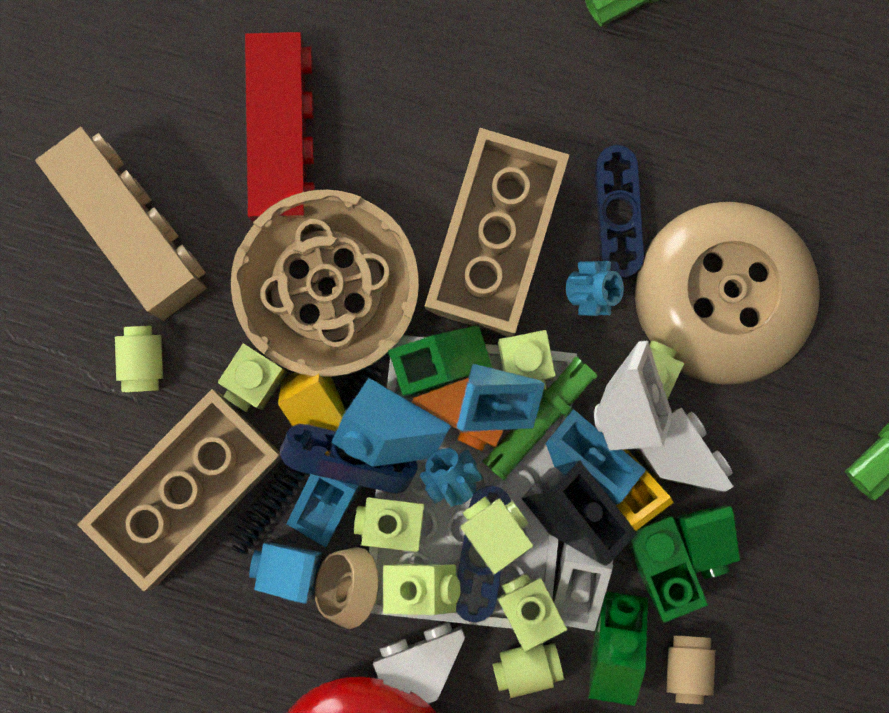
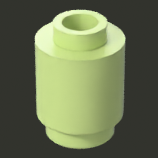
(138, 359)
(528, 670)

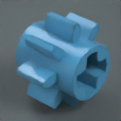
(594, 288)
(451, 476)

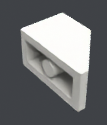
(634, 404)
(580, 588)

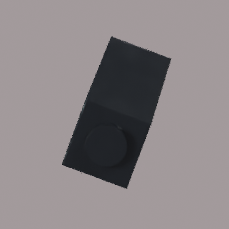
(579, 512)

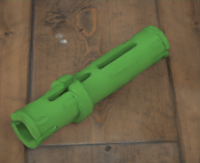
(553, 403)

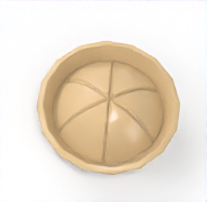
(347, 587)

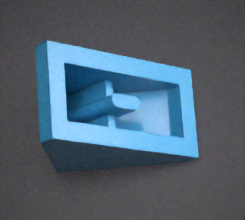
(499, 401)
(581, 441)
(322, 507)

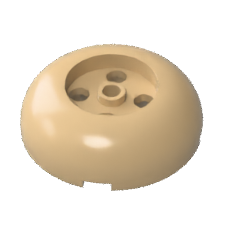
(271, 300)
(720, 346)

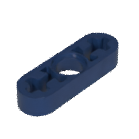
(630, 178)
(312, 460)
(487, 590)

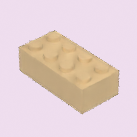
(121, 225)
(496, 232)
(180, 490)

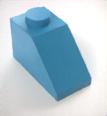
(388, 428)
(285, 571)

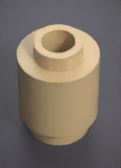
(691, 669)

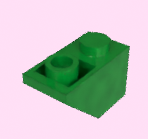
(438, 360)
(666, 569)
(619, 649)

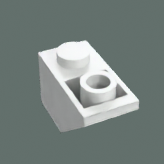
(687, 457)
(422, 665)

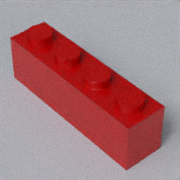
(277, 120)

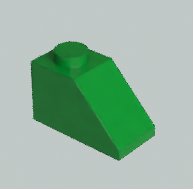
(709, 539)

